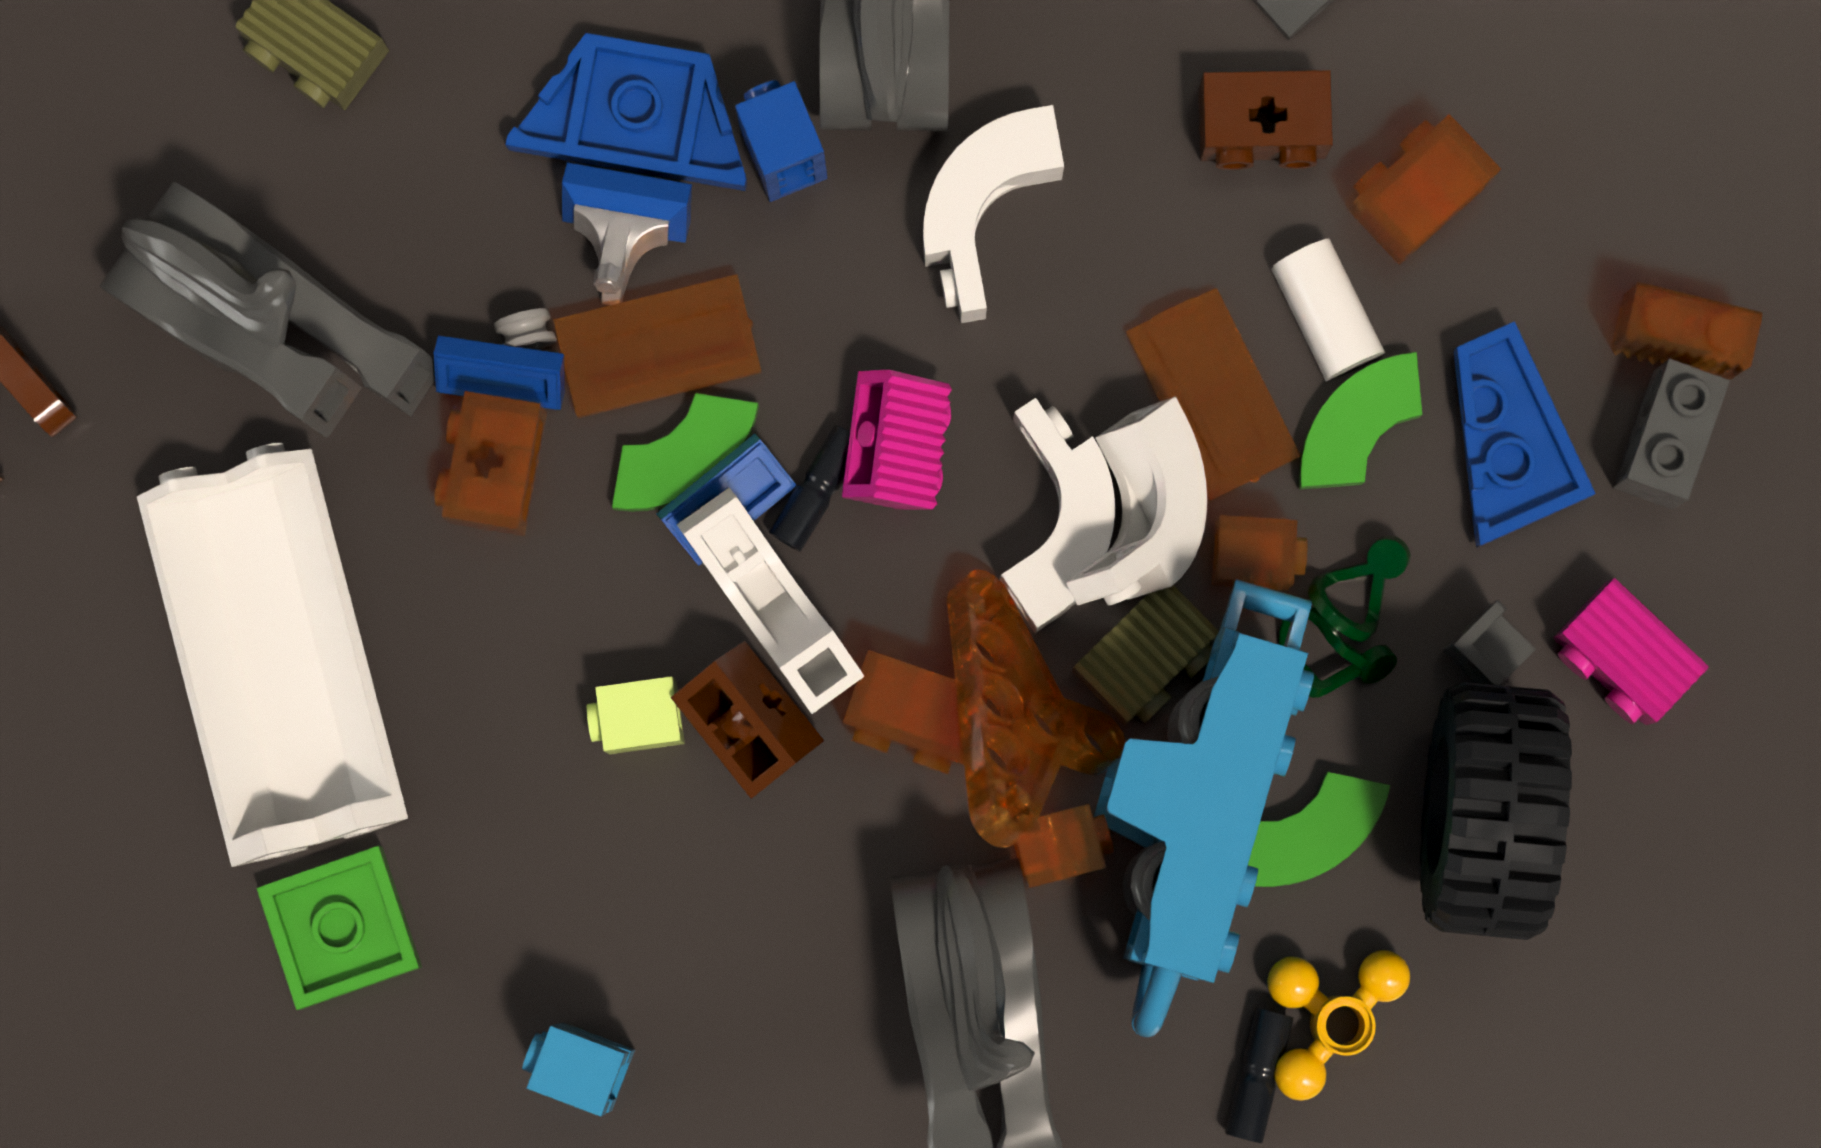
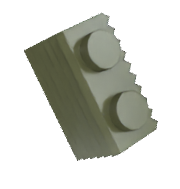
(316, 44)
(1146, 653)

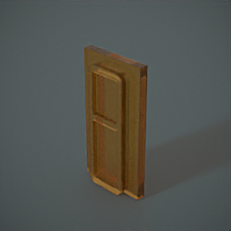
(657, 346)
(1205, 363)

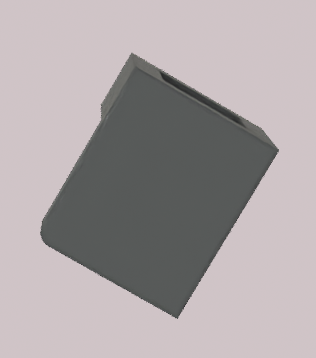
(1489, 647)

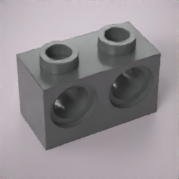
(1671, 434)

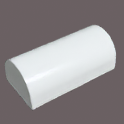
(1327, 309)

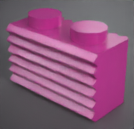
(897, 440)
(1628, 654)

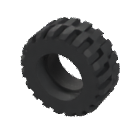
(1495, 811)

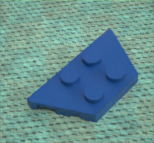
(635, 112)

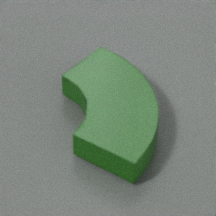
(1355, 419)
(663, 469)
(1319, 833)

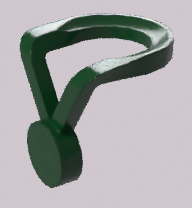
(1386, 560)
(1369, 666)

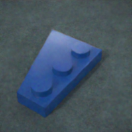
(1513, 438)

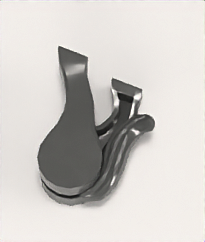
(884, 64)
(232, 304)
(975, 1002)

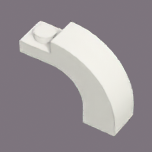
(990, 162)
(1162, 505)
(1083, 517)
(770, 601)

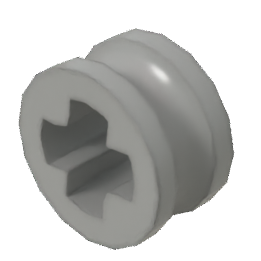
(526, 329)

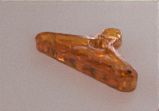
(1019, 687)

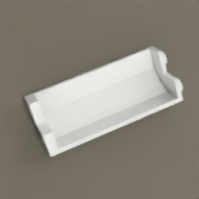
(271, 655)

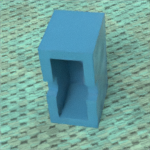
(577, 1067)

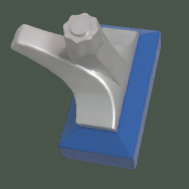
(623, 219)

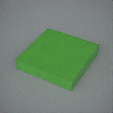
(339, 927)

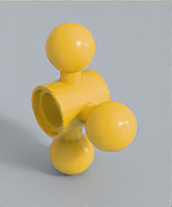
(1295, 984)

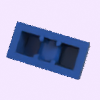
(781, 139)

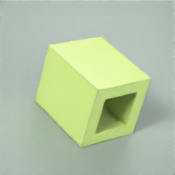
(636, 716)

